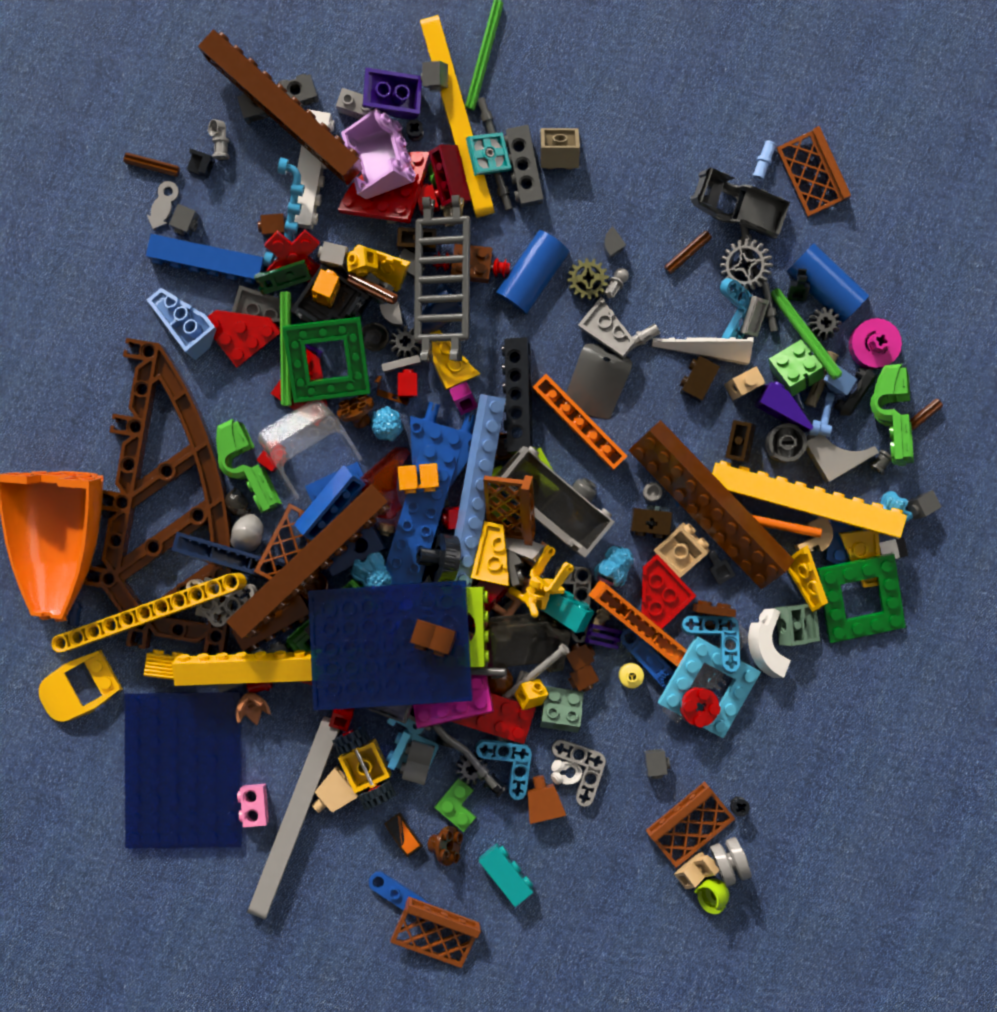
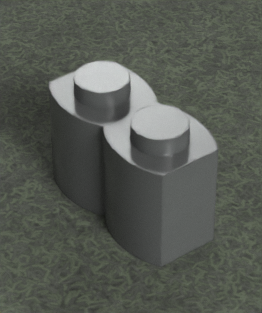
(417, 762)

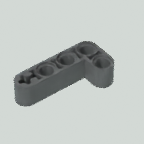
(578, 585)

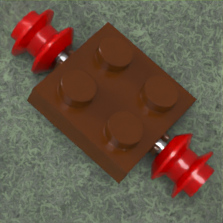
(479, 264)

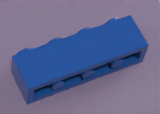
(330, 502)

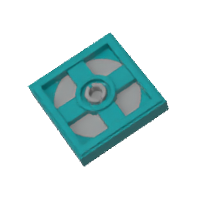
(488, 153)

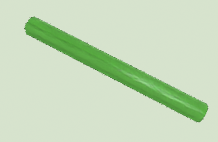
(484, 55)
(285, 319)
(806, 334)

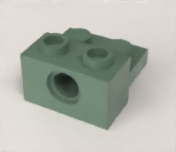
(797, 625)
(562, 709)

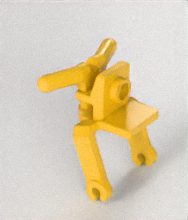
(539, 588)

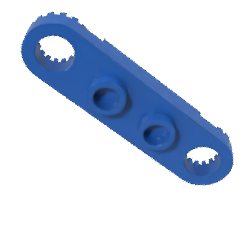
(647, 657)
(394, 891)

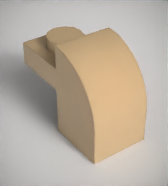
(820, 543)
(695, 870)

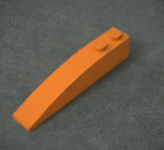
(638, 622)

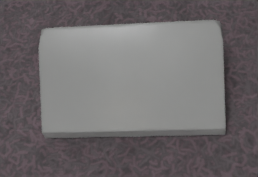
(527, 552)

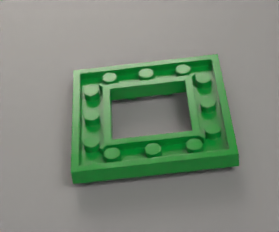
(340, 329)
(889, 591)

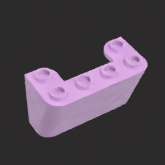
(381, 152)

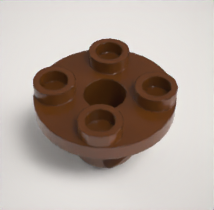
(356, 410)
(446, 845)

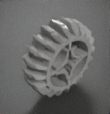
(748, 273)

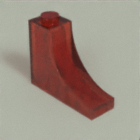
(385, 476)

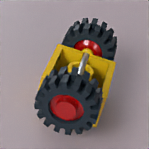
(364, 767)

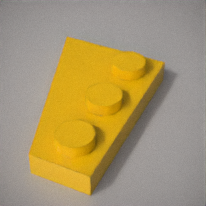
(807, 579)

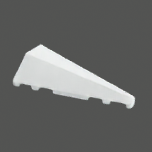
(722, 349)

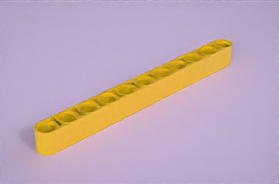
(457, 115)
(156, 609)

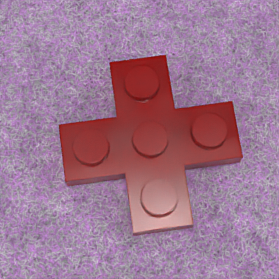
(292, 252)

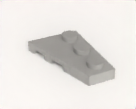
(607, 329)

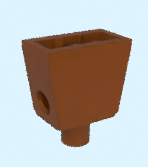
(544, 801)

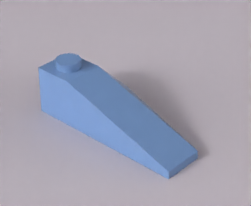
(187, 325)

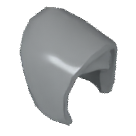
(247, 533)

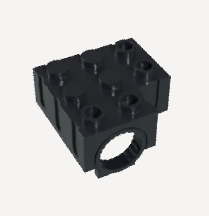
(348, 303)

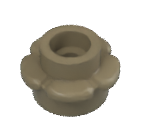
(386, 529)

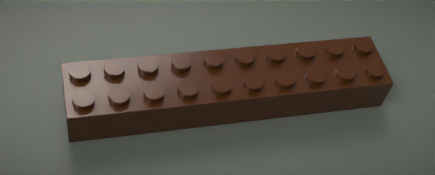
(280, 107)
(711, 505)
(309, 561)

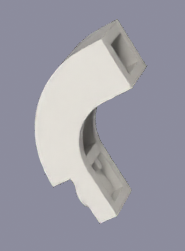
(762, 646)

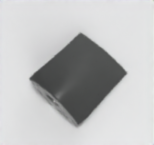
(597, 382)

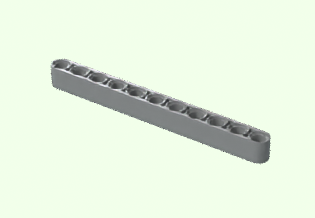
(293, 820)

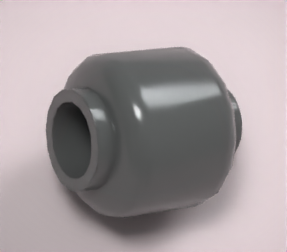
(585, 488)

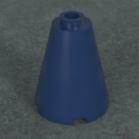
(440, 308)

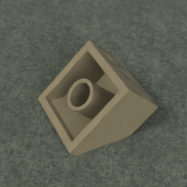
(559, 148)

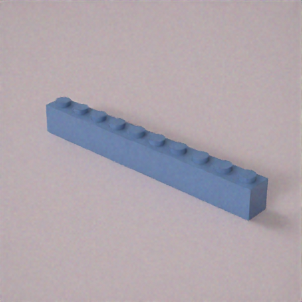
(479, 464)

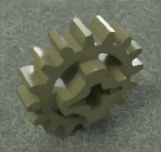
(596, 278)

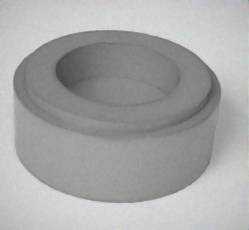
(652, 492)

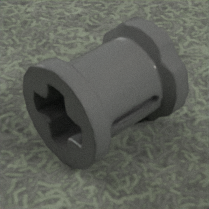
(881, 462)

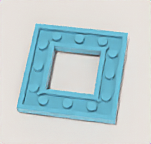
(686, 672)

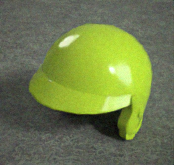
(713, 895)

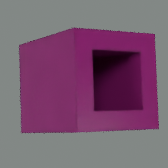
(463, 398)

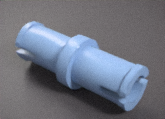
(764, 160)

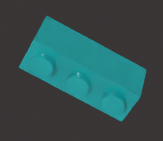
(569, 611)
(506, 874)

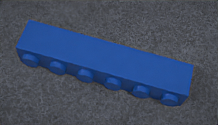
(204, 258)

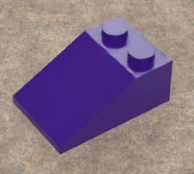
(392, 93)
(781, 405)

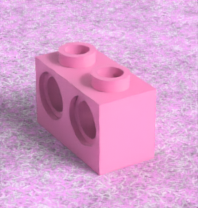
(259, 805)

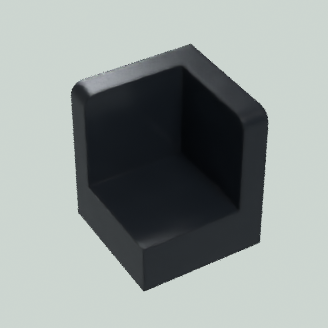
(200, 163)

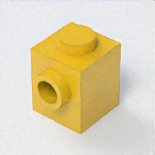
(531, 694)

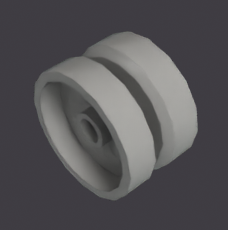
(732, 861)

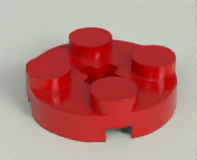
(689, 705)

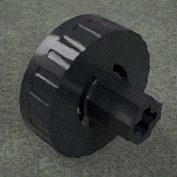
(442, 558)

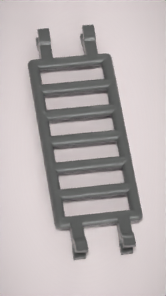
(428, 220)

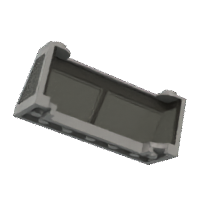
(558, 504)

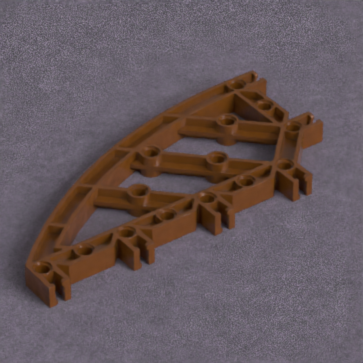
(200, 451)

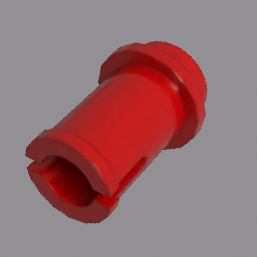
(257, 687)

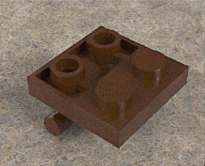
(709, 610)

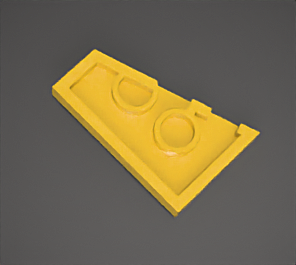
(390, 269)
(449, 371)
(861, 545)
(491, 556)

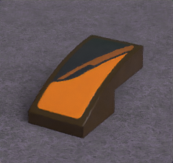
(403, 834)

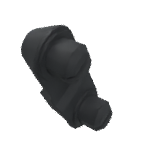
(866, 379)

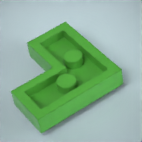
(451, 805)

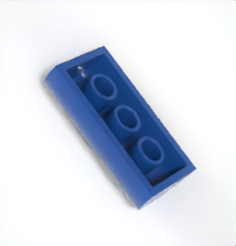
(533, 271)
(829, 283)

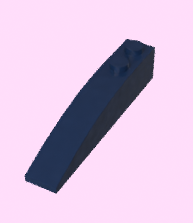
(222, 555)

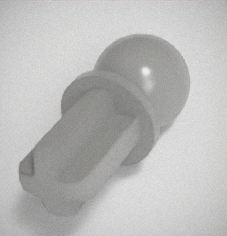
(620, 276)

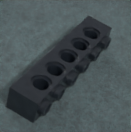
(521, 348)

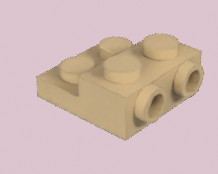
(682, 549)

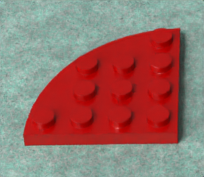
(392, 205)

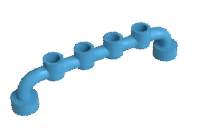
(294, 208)

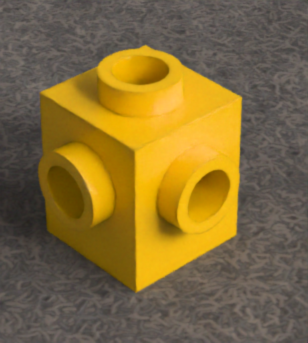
(362, 261)

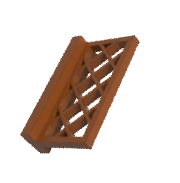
(829, 164)
(525, 509)
(276, 534)
(683, 810)
(443, 918)

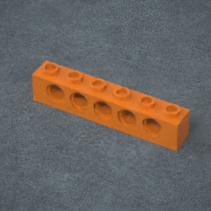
(579, 422)

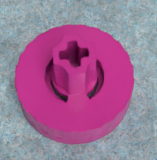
(885, 333)

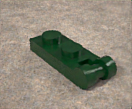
(283, 277)

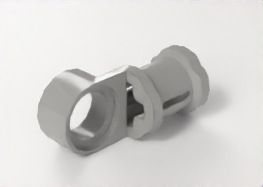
(217, 130)

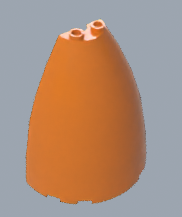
(50, 535)

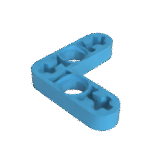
(742, 306)
(724, 634)
(517, 761)

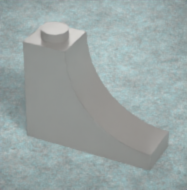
(832, 460)

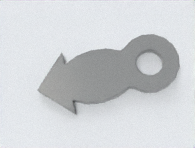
(163, 205)

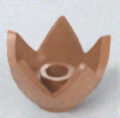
(252, 707)

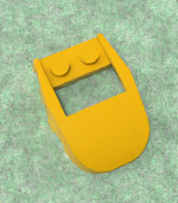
(61, 699)

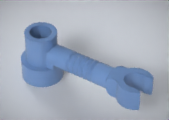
(822, 427)

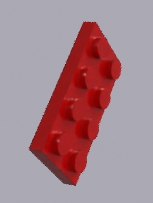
(506, 721)

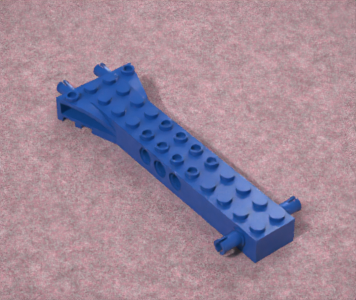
(423, 509)

